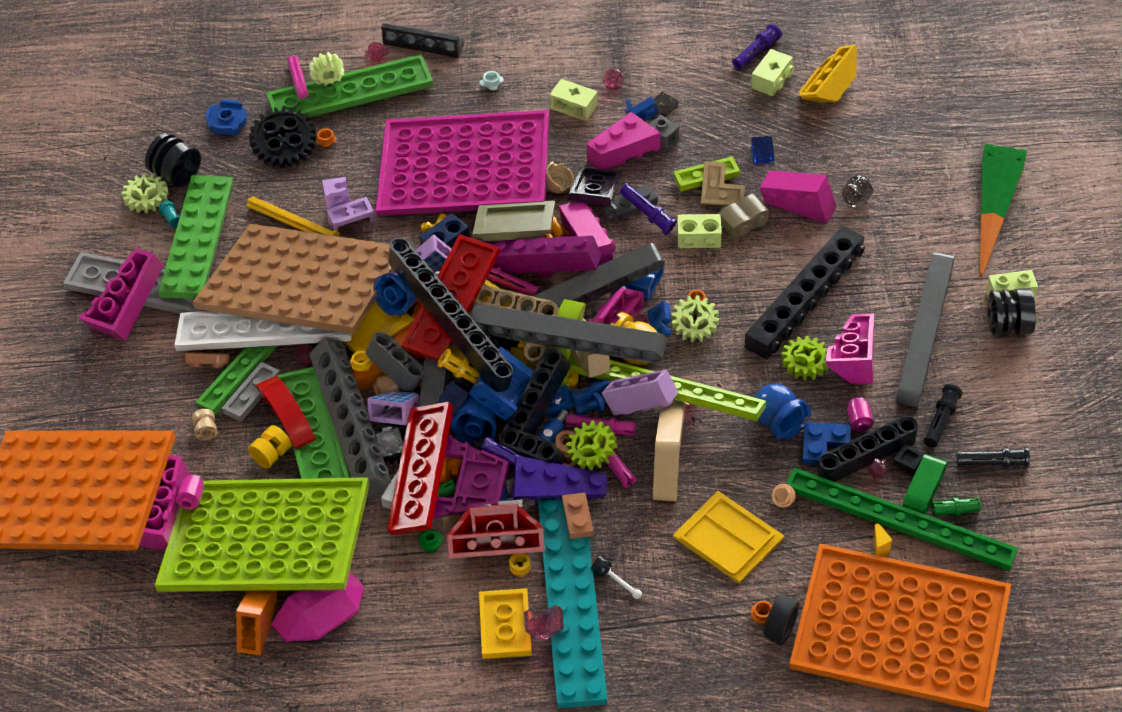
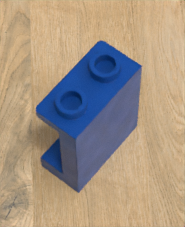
(505, 402)

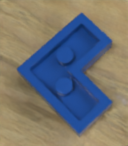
(820, 436)

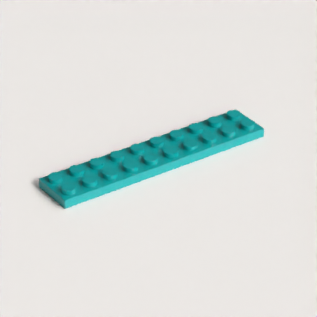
(571, 586)

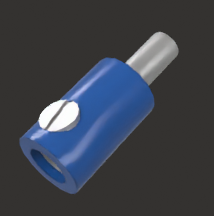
(553, 427)

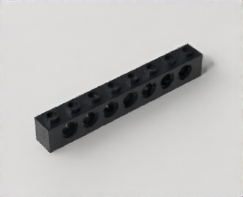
(804, 292)

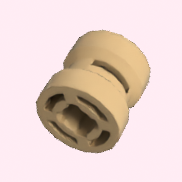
(206, 427)

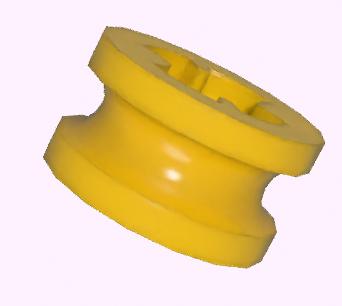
(519, 571)

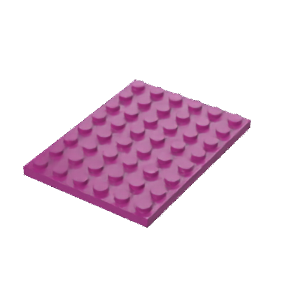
(463, 162)

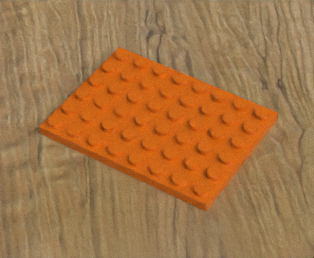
(79, 487)
(901, 627)

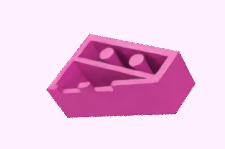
(622, 141)
(800, 193)

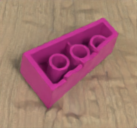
(165, 507)

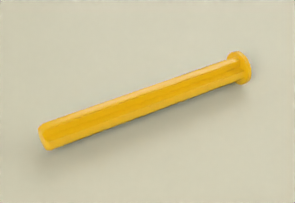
(288, 218)

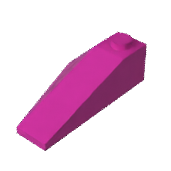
(854, 350)

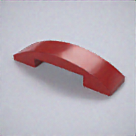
(287, 411)

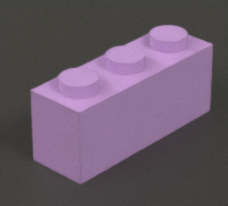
(640, 392)

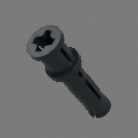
(945, 407)
(1006, 457)

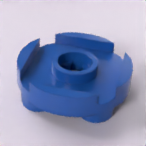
(220, 124)

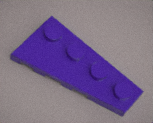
(550, 480)

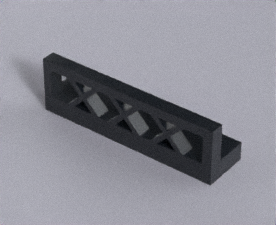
(422, 40)

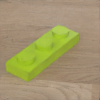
(693, 176)

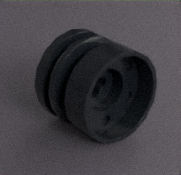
(172, 159)
(1014, 311)

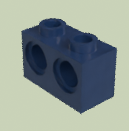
(446, 230)

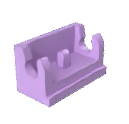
(335, 192)
(350, 213)

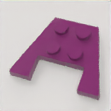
(479, 481)

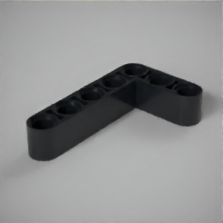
(544, 393)

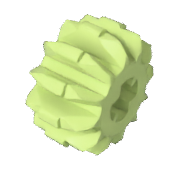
(326, 69)

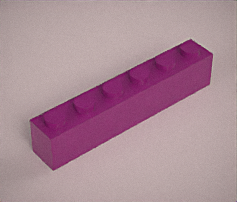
(547, 254)

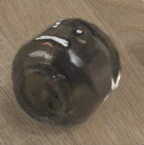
(857, 191)

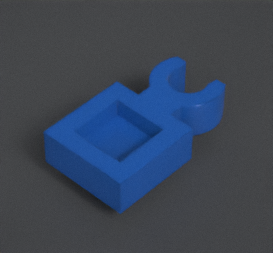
(659, 317)

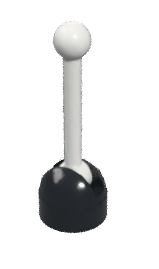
(603, 567)

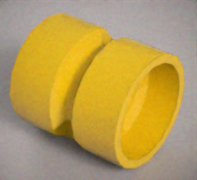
(272, 444)

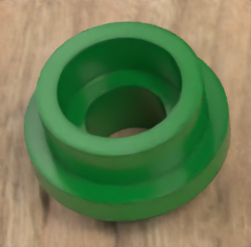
(433, 545)

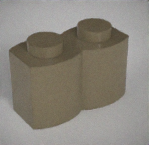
(743, 216)

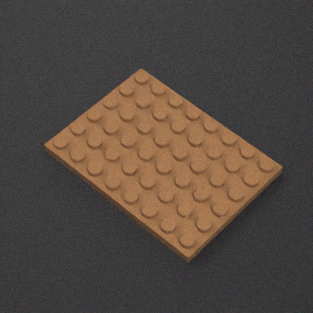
(297, 279)

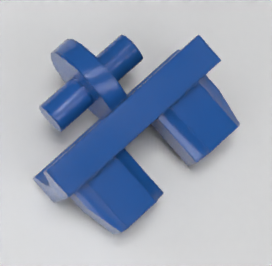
(590, 398)

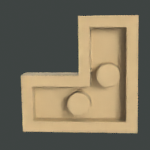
(713, 188)

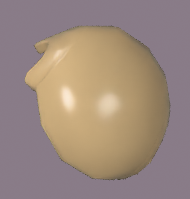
(558, 178)

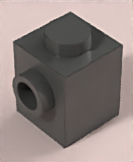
(668, 132)

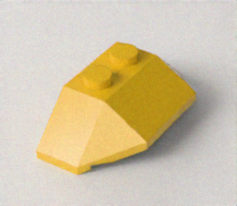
(832, 76)

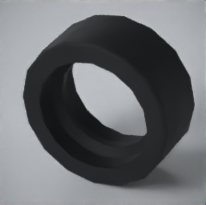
(781, 619)

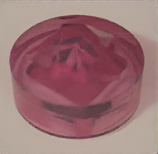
(613, 79)

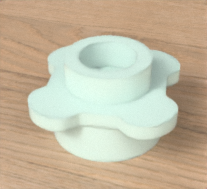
(491, 80)

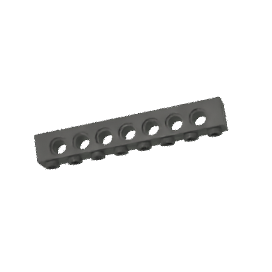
(349, 415)

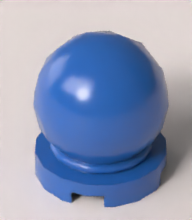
(783, 411)

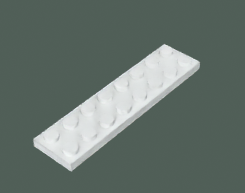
(221, 331)

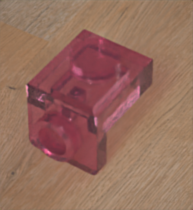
(545, 623)

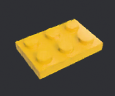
(503, 623)

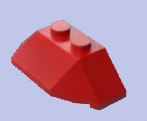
(495, 532)

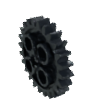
(282, 137)

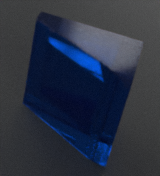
(762, 149)
(454, 395)

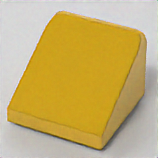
(882, 541)

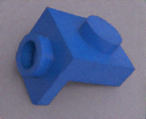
(645, 110)
(561, 401)

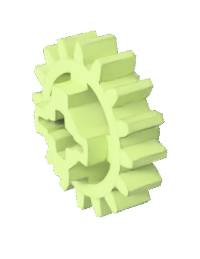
(145, 193)
(684, 315)

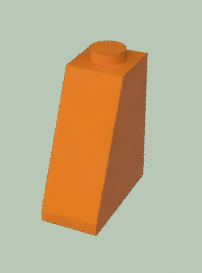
(254, 620)

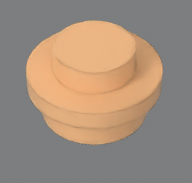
(783, 495)

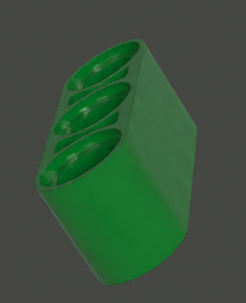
(925, 484)

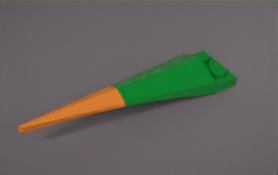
(999, 179)

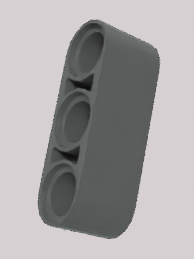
(395, 361)

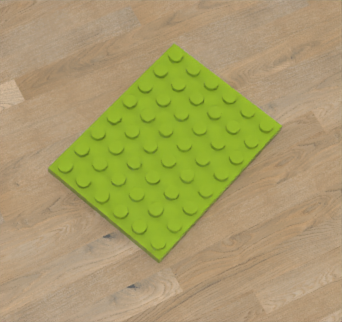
(266, 536)

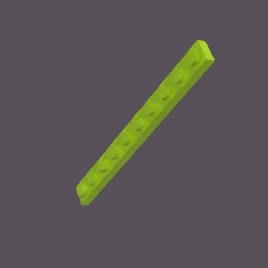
(689, 391)

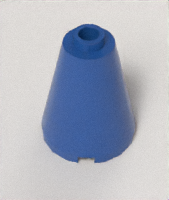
(393, 294)
(474, 422)

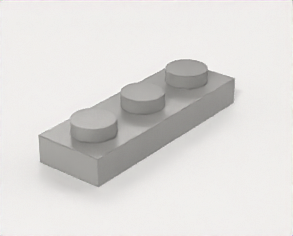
(247, 394)

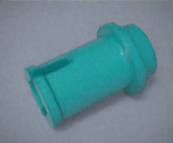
(168, 210)

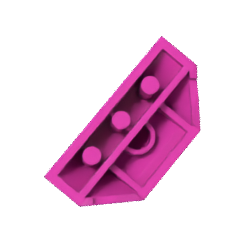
(624, 301)
(317, 612)

